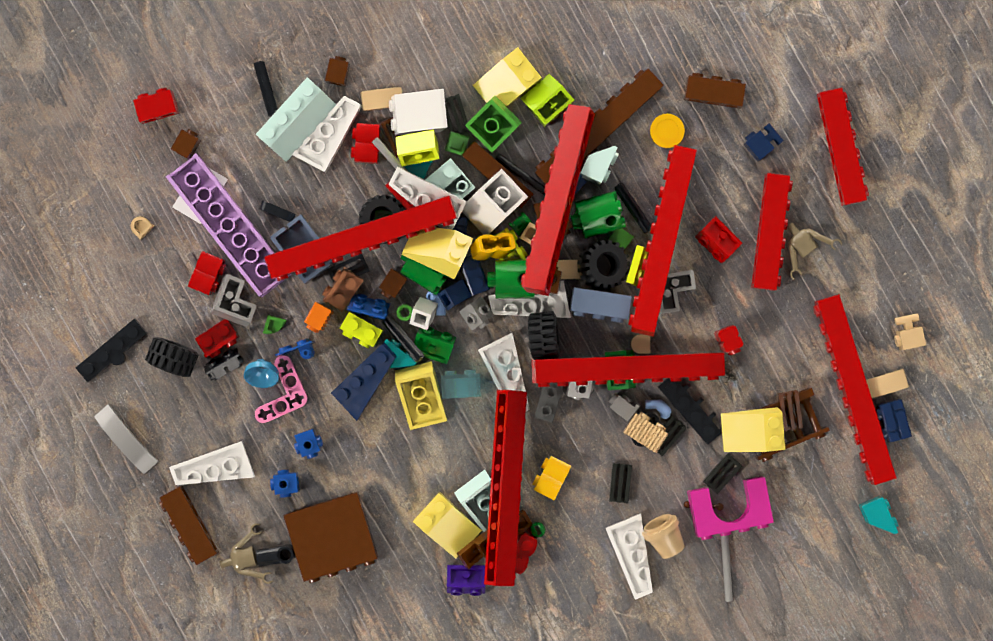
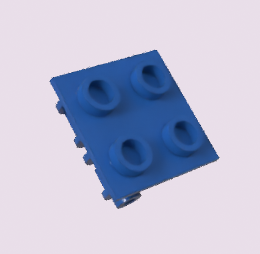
(373, 307)
(304, 346)

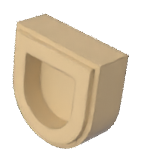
(141, 227)
(641, 344)

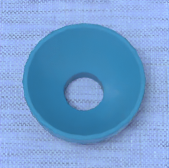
(261, 377)

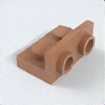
(342, 289)

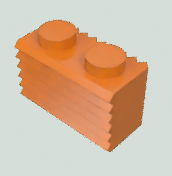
(318, 317)

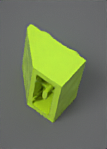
(547, 100)

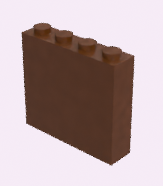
(331, 537)

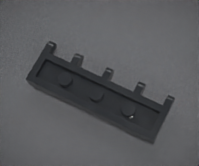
(691, 410)

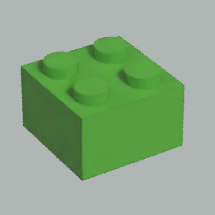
(493, 123)

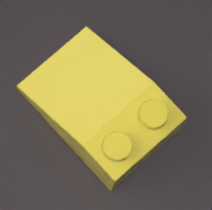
(508, 79)
(439, 250)
(420, 395)
(753, 430)
(446, 524)

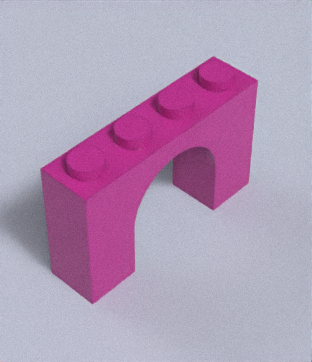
(757, 511)

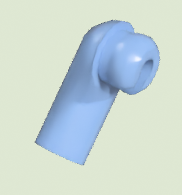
(440, 311)
(660, 406)

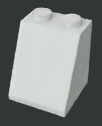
(418, 112)
(493, 202)

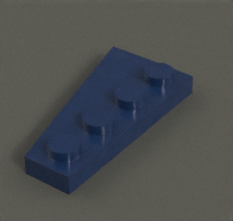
(362, 383)

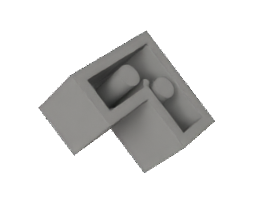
(676, 283)
(229, 306)

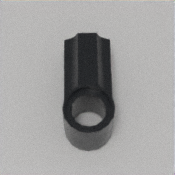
(274, 555)

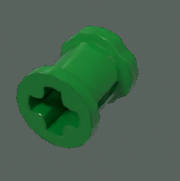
(520, 223)

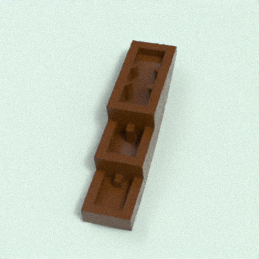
(489, 166)
(477, 548)

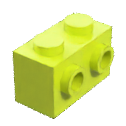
(417, 147)
(361, 329)

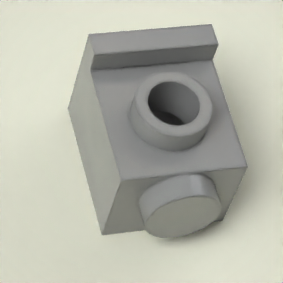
(622, 406)

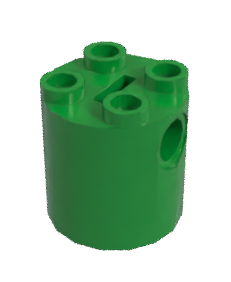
(598, 215)
(423, 275)
(507, 281)

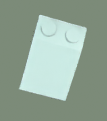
(476, 498)

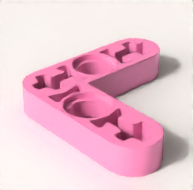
(291, 392)

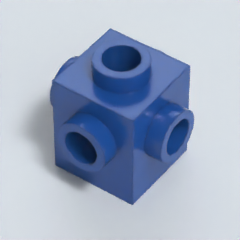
(310, 436)
(292, 483)

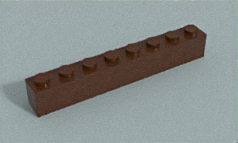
(613, 115)

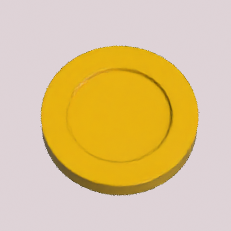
(667, 130)

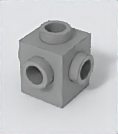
(477, 314)
(578, 392)

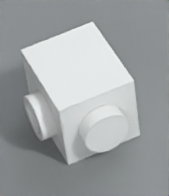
(423, 313)

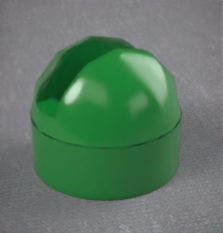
(533, 531)

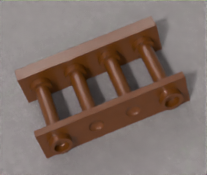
(804, 398)

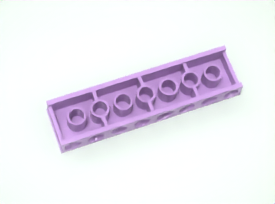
(225, 222)

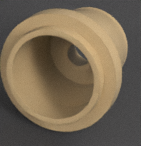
(664, 535)

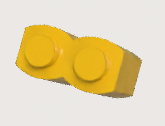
(492, 246)
(551, 477)

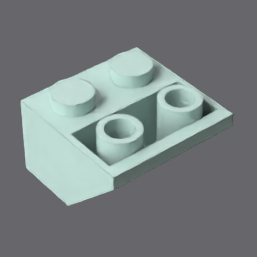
(597, 165)
(451, 179)

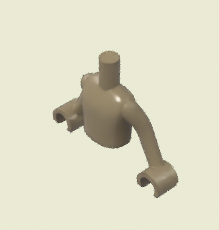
(804, 244)
(245, 558)

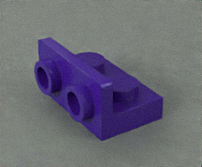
(465, 581)

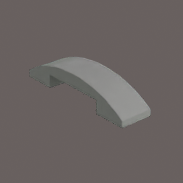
(125, 439)

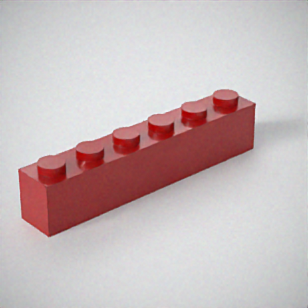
(841, 146)
(770, 232)

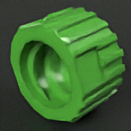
(399, 312)

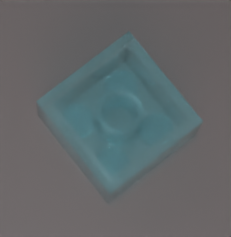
(461, 385)

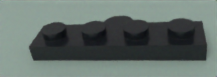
(111, 351)

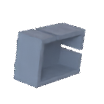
(299, 233)
(600, 305)

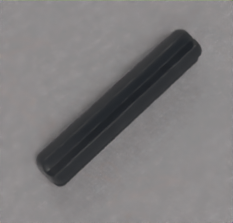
(265, 87)
(633, 207)
(403, 339)

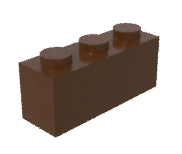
(715, 91)

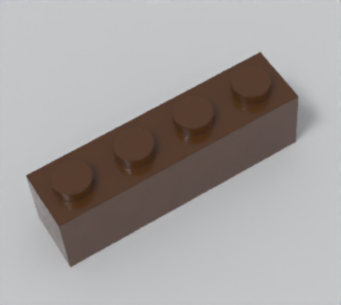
(189, 525)

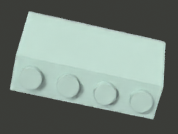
(296, 119)

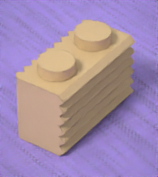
(645, 432)

